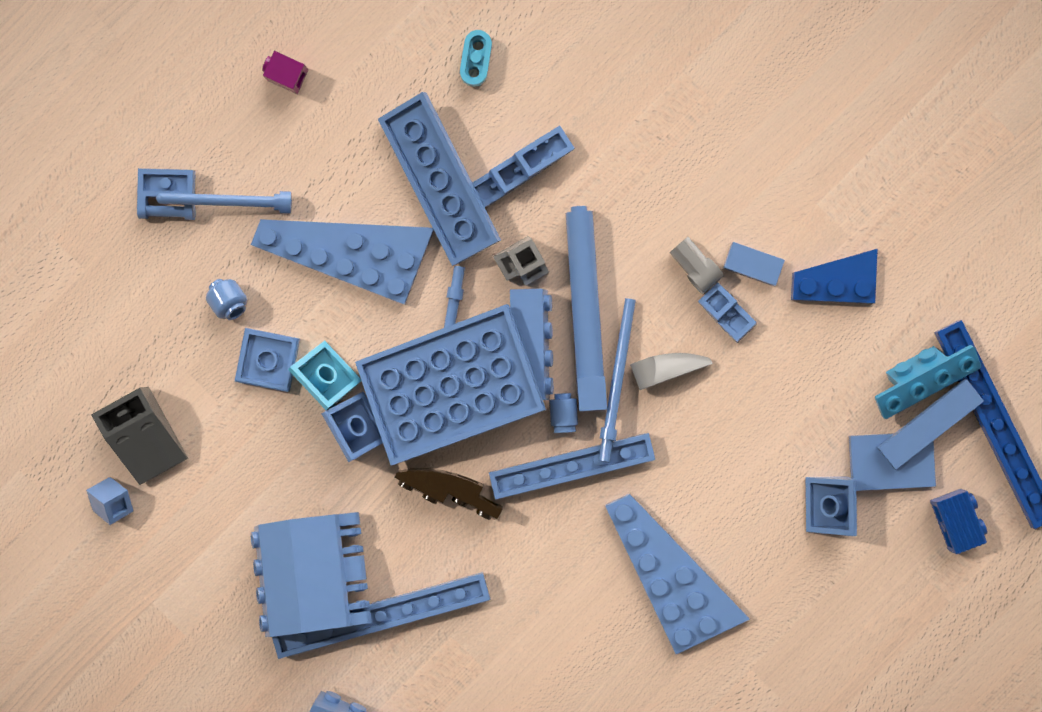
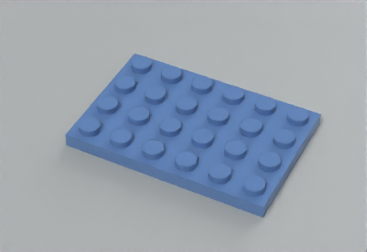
(450, 385)

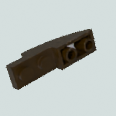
(437, 484)

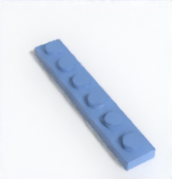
(570, 466)

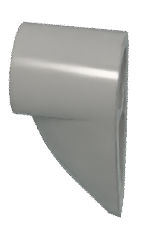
(666, 367)

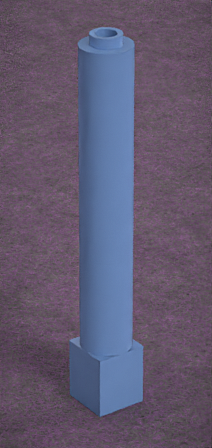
(585, 310)

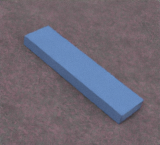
(930, 424)

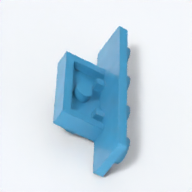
(924, 376)

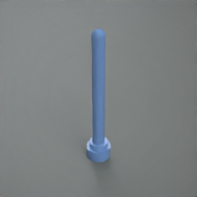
(280, 201)

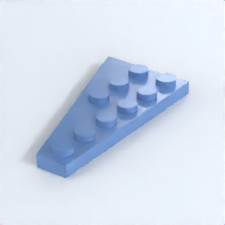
(364, 255)
(680, 591)

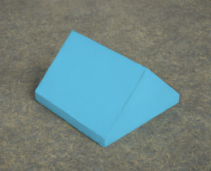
(325, 375)

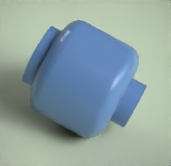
(226, 299)

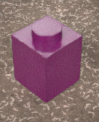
(284, 72)

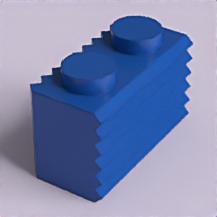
(959, 521)

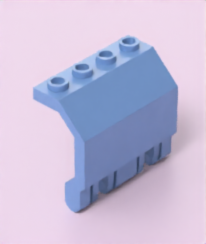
(307, 576)

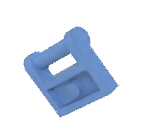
(157, 181)

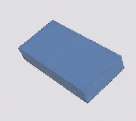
(753, 264)

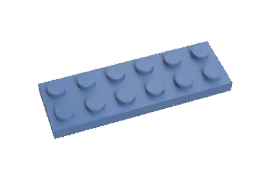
(439, 179)

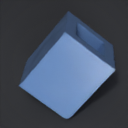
(110, 500)

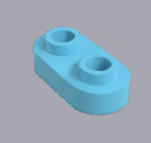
(475, 58)

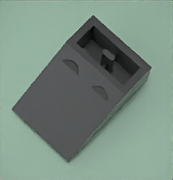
(140, 435)

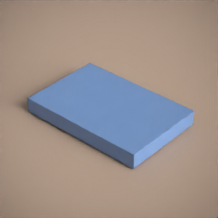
(875, 472)

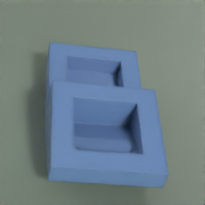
(727, 312)

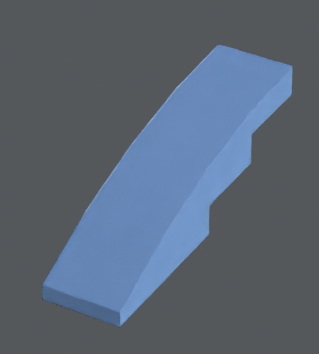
(523, 166)

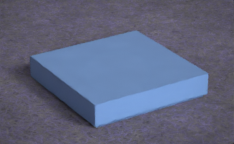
(266, 359)

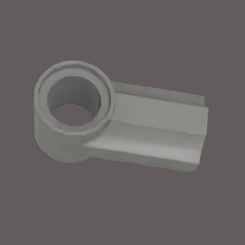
(701, 270)

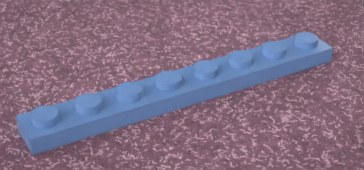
(392, 613)

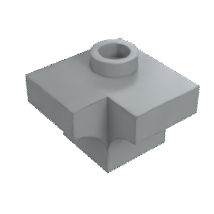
(521, 260)

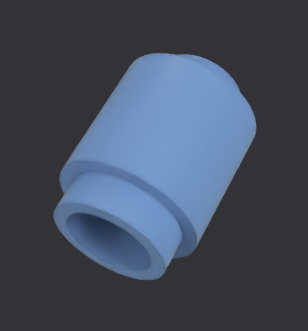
(563, 413)

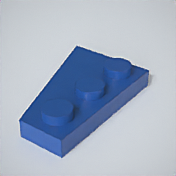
(841, 280)

